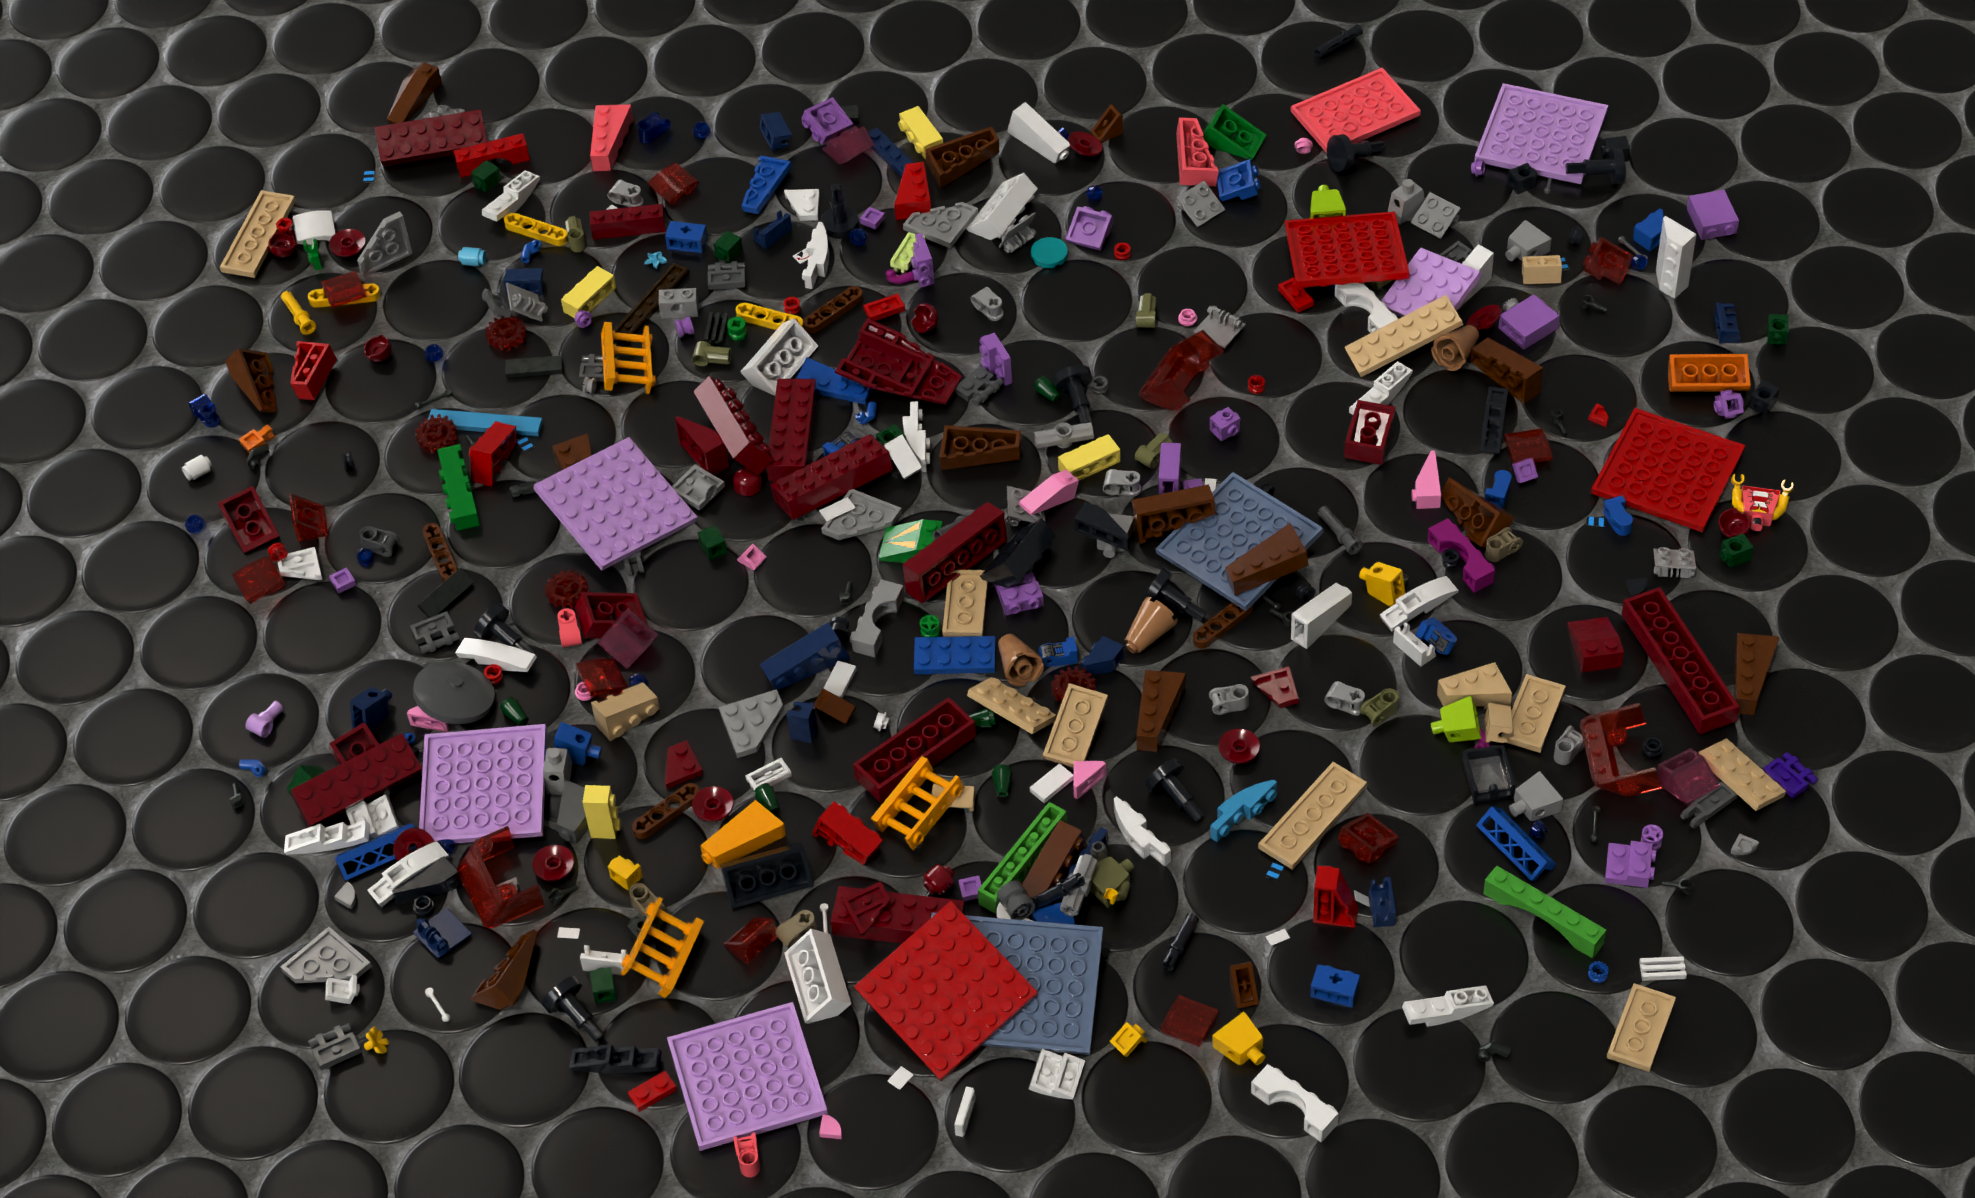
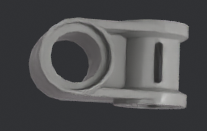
(626, 194)
(988, 304)
(1119, 483)
(1343, 697)
(1229, 699)
(1568, 746)

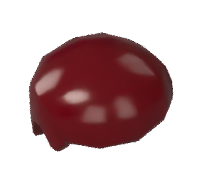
(282, 245)
(925, 318)
(378, 348)
(747, 482)
(1734, 523)

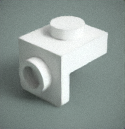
(341, 990)

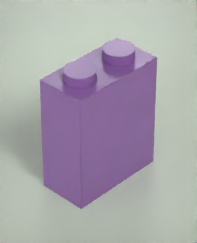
(1712, 214)
(1529, 321)
(1170, 467)

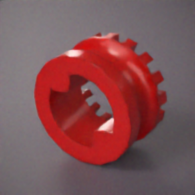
(1122, 255)
(795, 308)
(1256, 389)
(277, 552)
(494, 669)

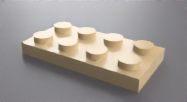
(965, 605)
(1011, 705)
(1534, 712)
(1075, 725)
(1742, 774)
(1641, 1027)

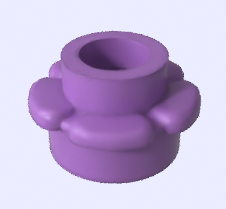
(1478, 167)
(583, 318)

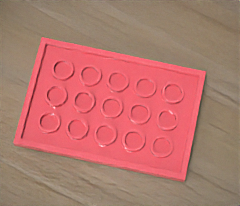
(1356, 109)

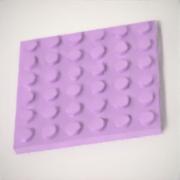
(1541, 131)
(615, 503)
(483, 783)
(746, 1076)

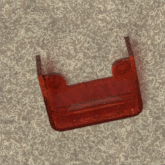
(1177, 369)
(1599, 736)
(493, 903)

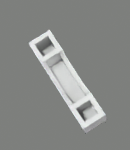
(1359, 295)
(1274, 1087)

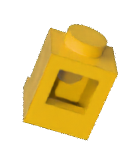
(624, 872)

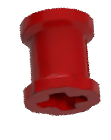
(288, 226)

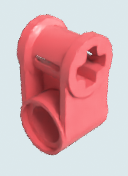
(569, 629)
(747, 1151)

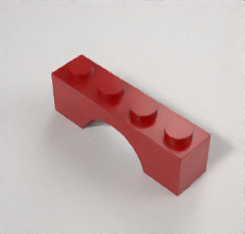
(509, 148)

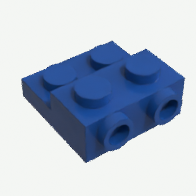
(1238, 181)

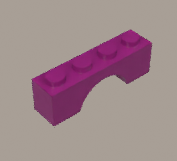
(1477, 571)

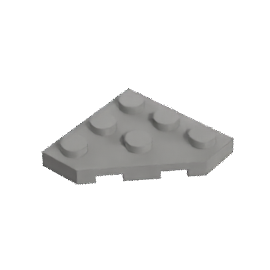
(942, 223)
(386, 246)
(867, 516)
(751, 721)
(325, 958)

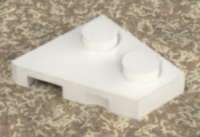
(804, 203)
(301, 565)

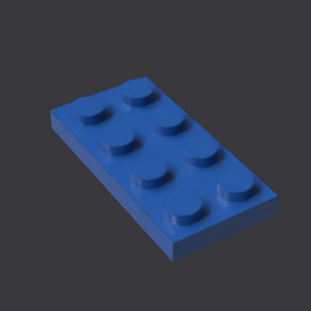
(954, 655)

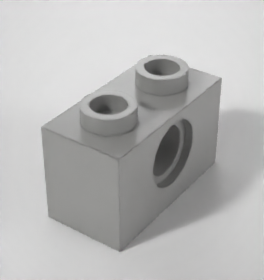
(678, 303)

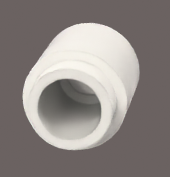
(196, 467)

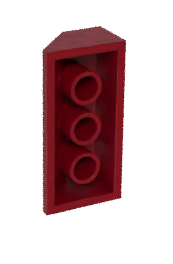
(627, 221)

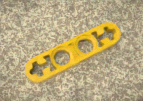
(516, 223)
(322, 302)
(745, 311)

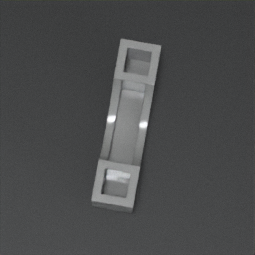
(885, 599)

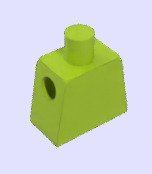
(1326, 203)
(1459, 721)

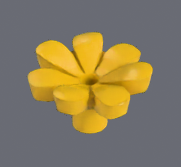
(376, 1041)

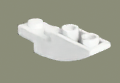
(514, 196)
(818, 256)
(1386, 386)
(916, 435)
(1418, 600)
(1134, 829)
(404, 870)
(1448, 1008)

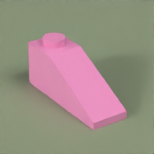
(1427, 485)
(1052, 492)

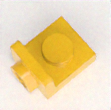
(1128, 1038)

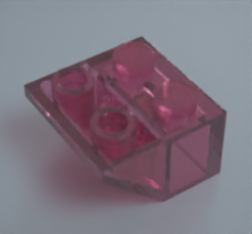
(848, 144)
(627, 638)
(1687, 775)

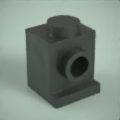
(634, 928)

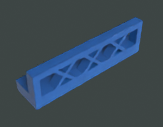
(1520, 837)
(367, 847)

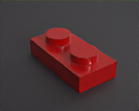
(1297, 297)
(884, 307)
(652, 1091)

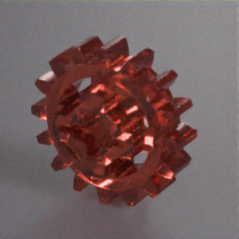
(505, 332)
(435, 433)
(565, 588)
(1073, 677)

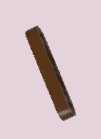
(853, 294)
(440, 553)
(1221, 620)
(664, 809)

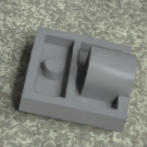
(698, 487)

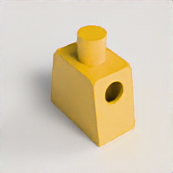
(1384, 582)
(1240, 1041)

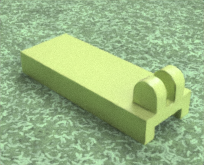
(903, 255)

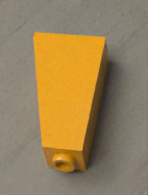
(742, 835)

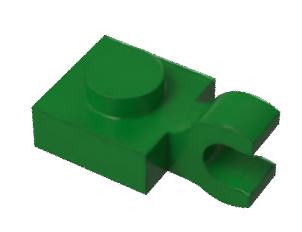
(314, 254)

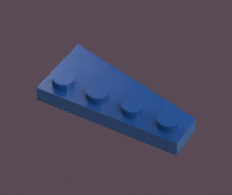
(766, 180)
(832, 384)

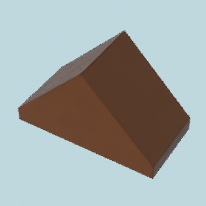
(1108, 125)
(834, 706)
(1243, 985)

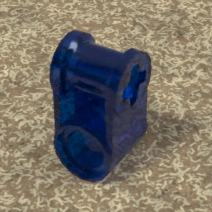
(651, 128)
(205, 410)

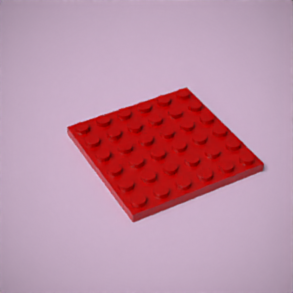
(1346, 249)
(1668, 469)
(946, 990)

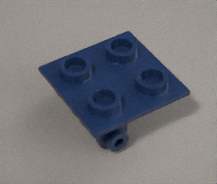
(441, 932)

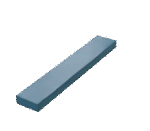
(482, 421)

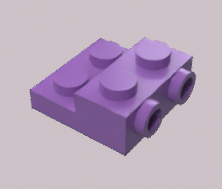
(826, 120)
(1089, 228)
(922, 262)
(995, 358)
(1021, 597)
(1630, 864)

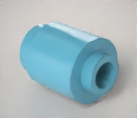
(472, 256)

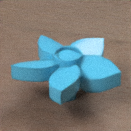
(656, 259)

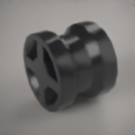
(840, 626)

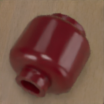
(938, 879)

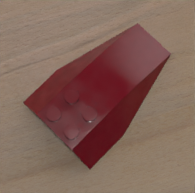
(894, 365)

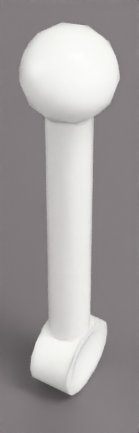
(824, 908)
(430, 993)

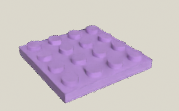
(1428, 280)

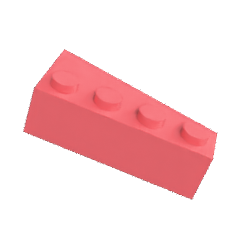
(609, 130)
(1193, 154)

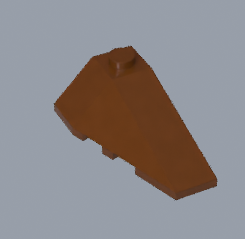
(414, 92)
(253, 375)
(1475, 513)
(509, 976)

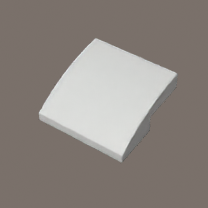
(313, 225)
(377, 813)
(1056, 1075)

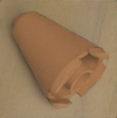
(1455, 347)
(1149, 625)
(1019, 661)

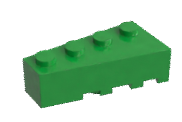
(457, 488)

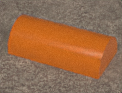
(1708, 372)

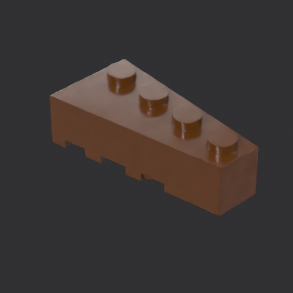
(1267, 561)

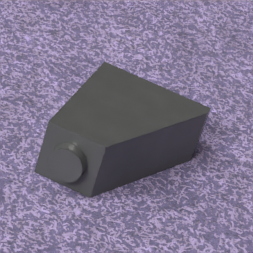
(571, 816)

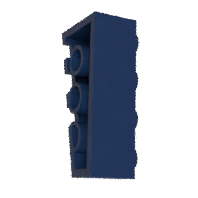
(805, 657)

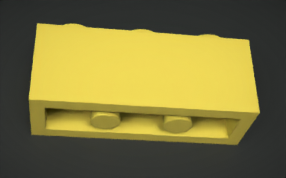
(919, 130)
(589, 292)
(1090, 457)
(601, 812)

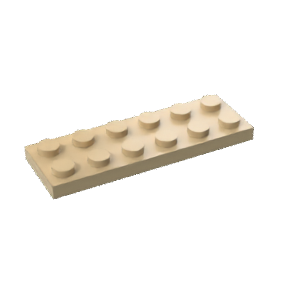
(252, 240)
(1403, 335)
(1312, 815)

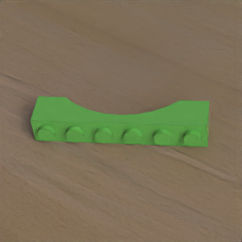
(1577, 929)

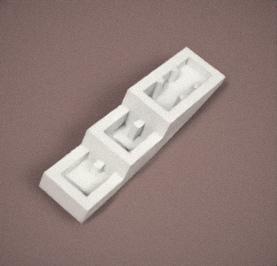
(490, 652)
(326, 839)

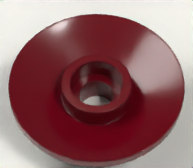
(1085, 143)
(347, 242)
(1485, 317)
(1239, 739)
(712, 797)
(406, 838)
(553, 856)

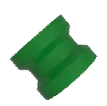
(737, 328)
(928, 622)

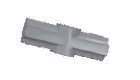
(1063, 435)
(1072, 903)

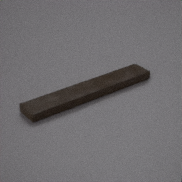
(650, 302)

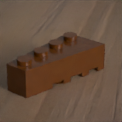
(961, 155)
(1508, 369)
(978, 446)
(572, 451)
(1171, 510)
(1751, 668)
(1158, 702)
(1055, 859)

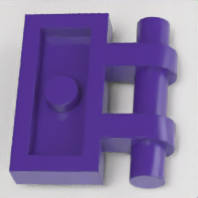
(1787, 778)

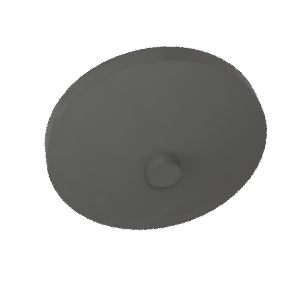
(453, 692)

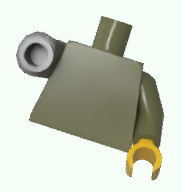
(1110, 878)

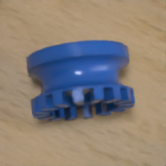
(1593, 975)

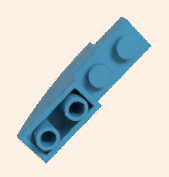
(1244, 803)

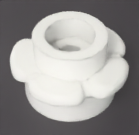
(881, 721)

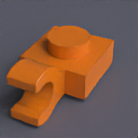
(256, 439)

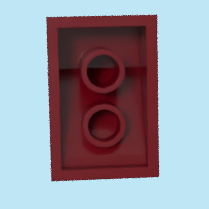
(1369, 432)
(702, 445)
(248, 519)
(600, 610)
(1596, 644)
(352, 743)

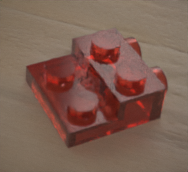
(1607, 261)
(1367, 837)

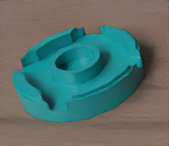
(1049, 252)

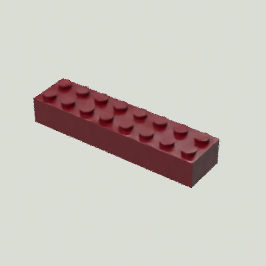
(1680, 660)

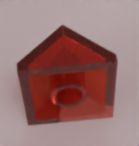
(307, 518)
(752, 939)

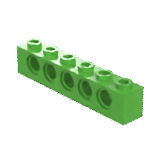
(1021, 856)

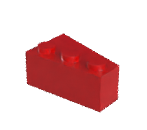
(912, 192)
(311, 368)
(490, 451)
(848, 833)
(1333, 899)

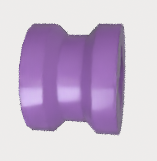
(684, 327)
(1653, 832)

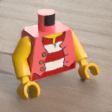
(1760, 503)

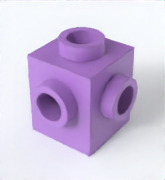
(1734, 406)
(1225, 424)

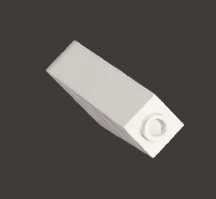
(1038, 134)
(1481, 260)
(1319, 614)

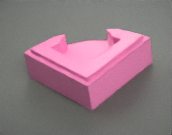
(830, 1128)

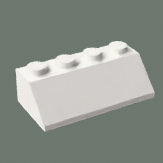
(1003, 207)
(1674, 257)
(779, 356)
(817, 977)

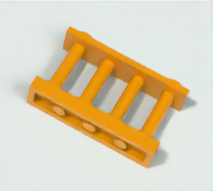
(611, 363)
(902, 794)
(682, 948)

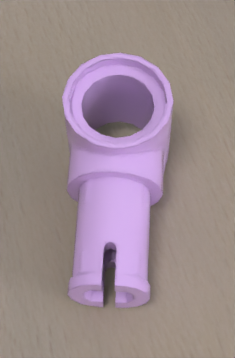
(263, 723)

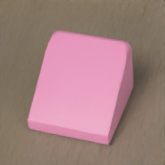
(752, 557)

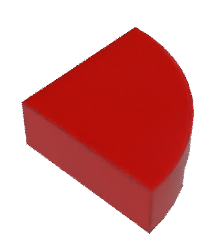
(1599, 415)

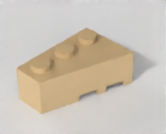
(1482, 684)
(625, 710)

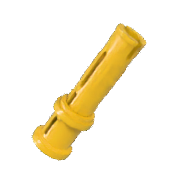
(301, 317)

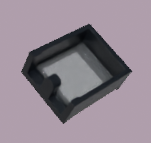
(1488, 773)

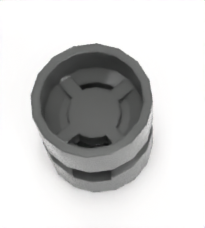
(1016, 900)

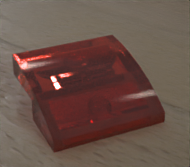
(673, 182)
(343, 289)
(1528, 445)
(258, 578)
(601, 676)
(1189, 1020)

